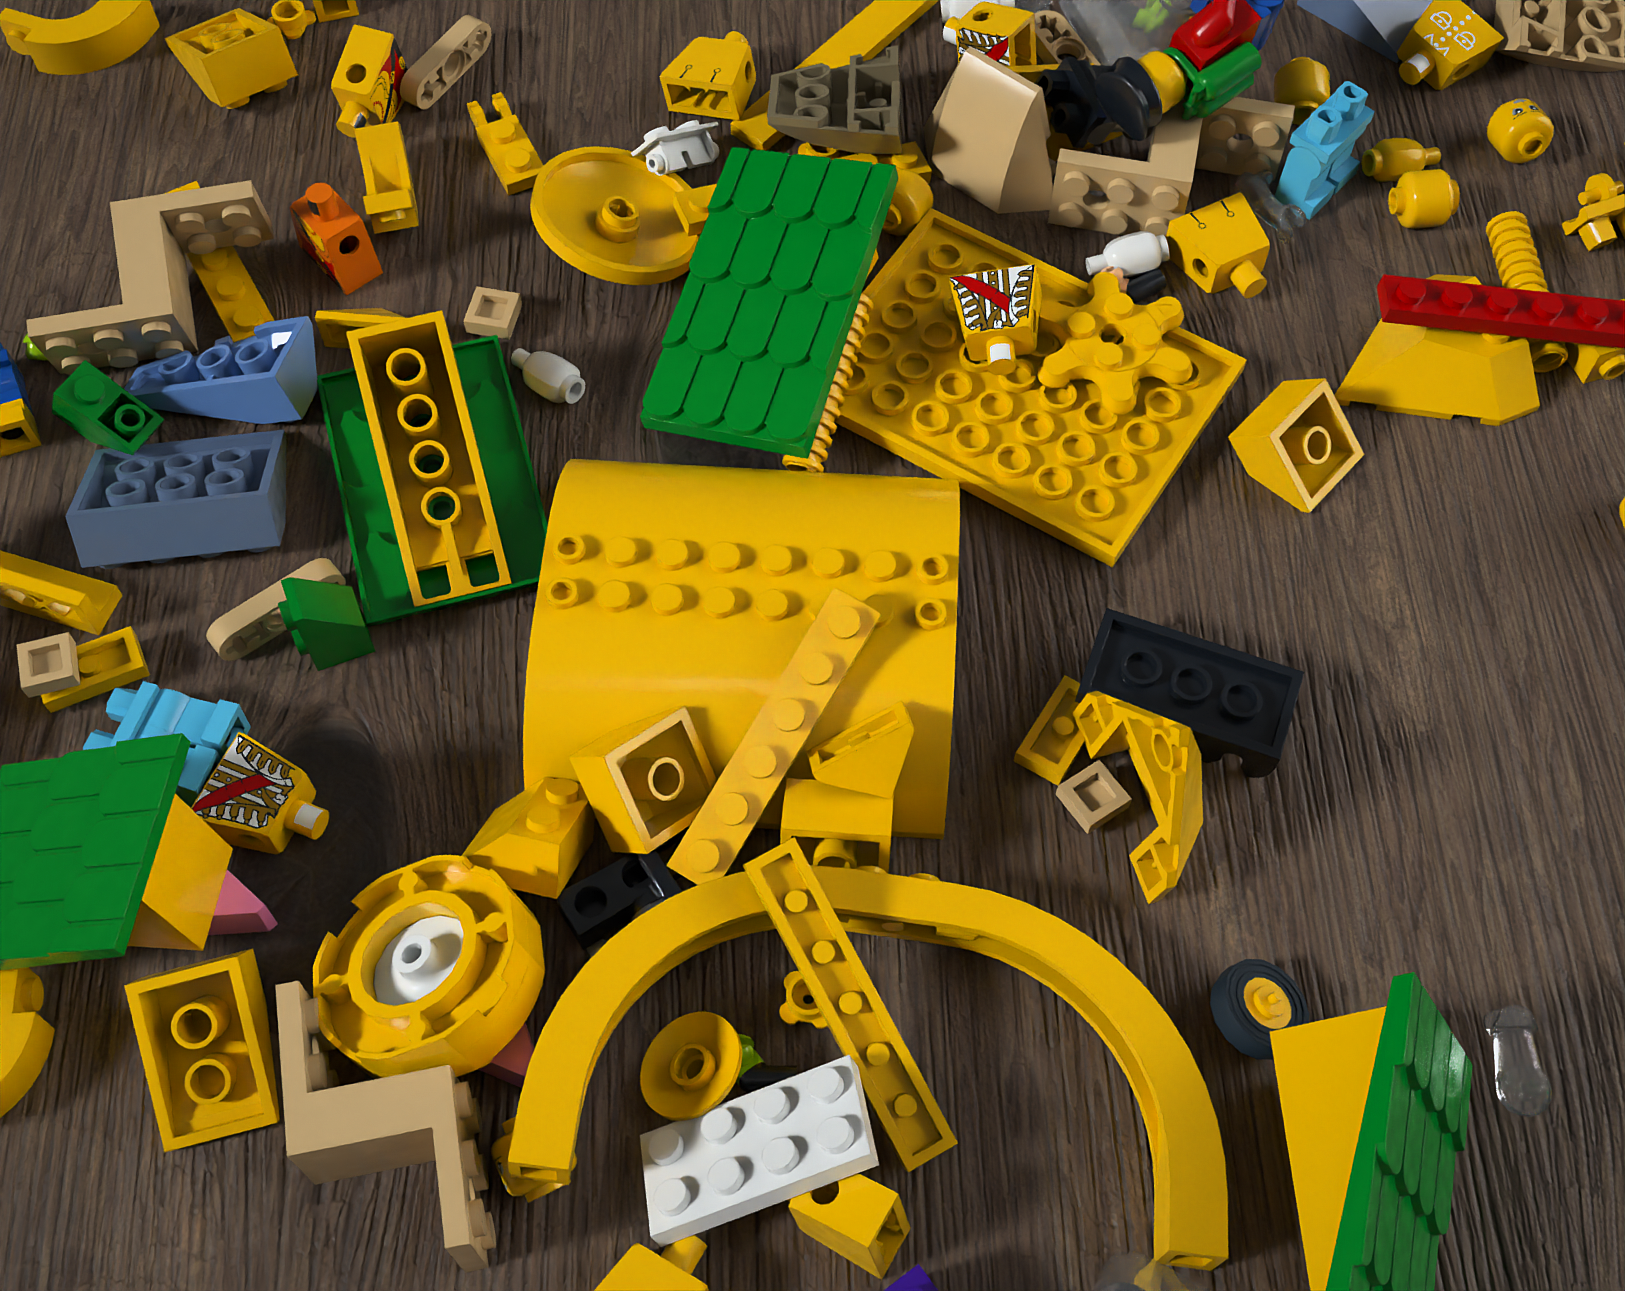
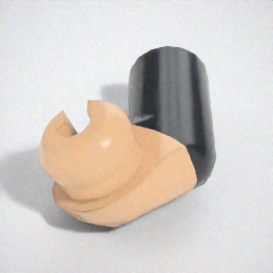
(1141, 286)

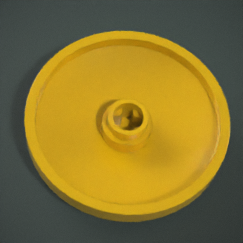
(612, 216)

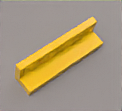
(56, 593)

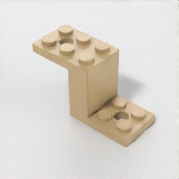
(1157, 191)
(153, 277)
(383, 1126)

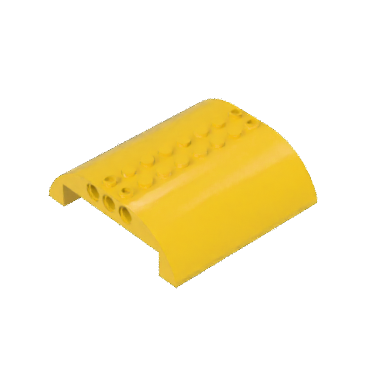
(704, 585)

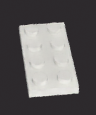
(757, 1151)

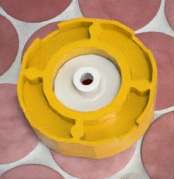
(429, 970)

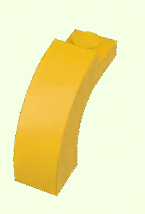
(83, 42)
(387, 177)
(23, 1034)

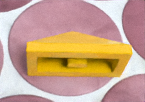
(335, 323)
(867, 754)

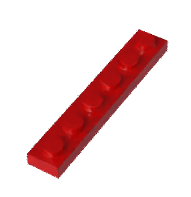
(1502, 311)

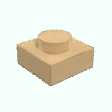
(492, 312)
(48, 664)
(1093, 796)

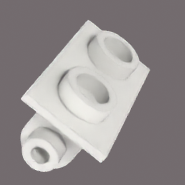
(666, 147)

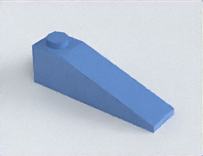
(246, 380)

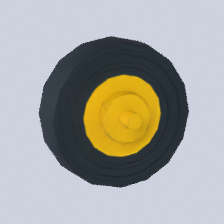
(1254, 1000)

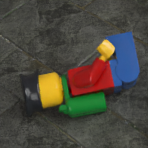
(1205, 64)

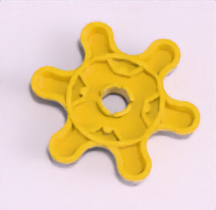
(1107, 364)

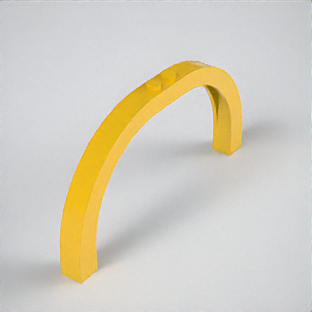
(921, 908)

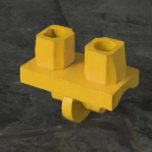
(1595, 219)

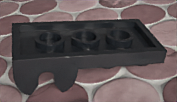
(1221, 693)

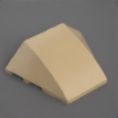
(1563, 33)
(992, 137)

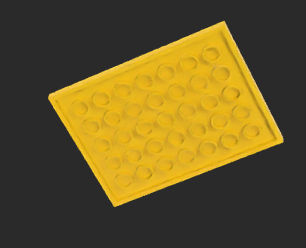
(1008, 437)

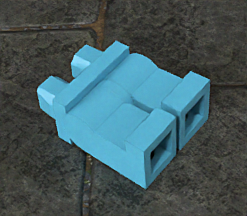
(1323, 149)
(168, 712)

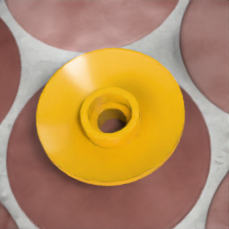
(676, 1056)

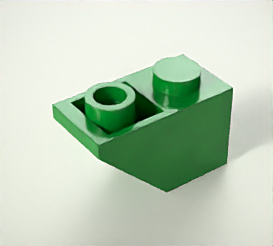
(104, 410)
(325, 621)

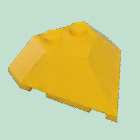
(1443, 372)
(1169, 773)

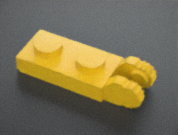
(506, 146)

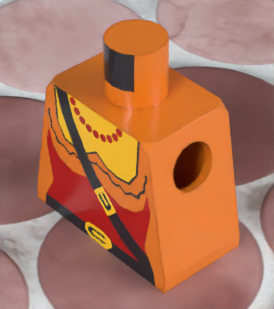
(325, 222)

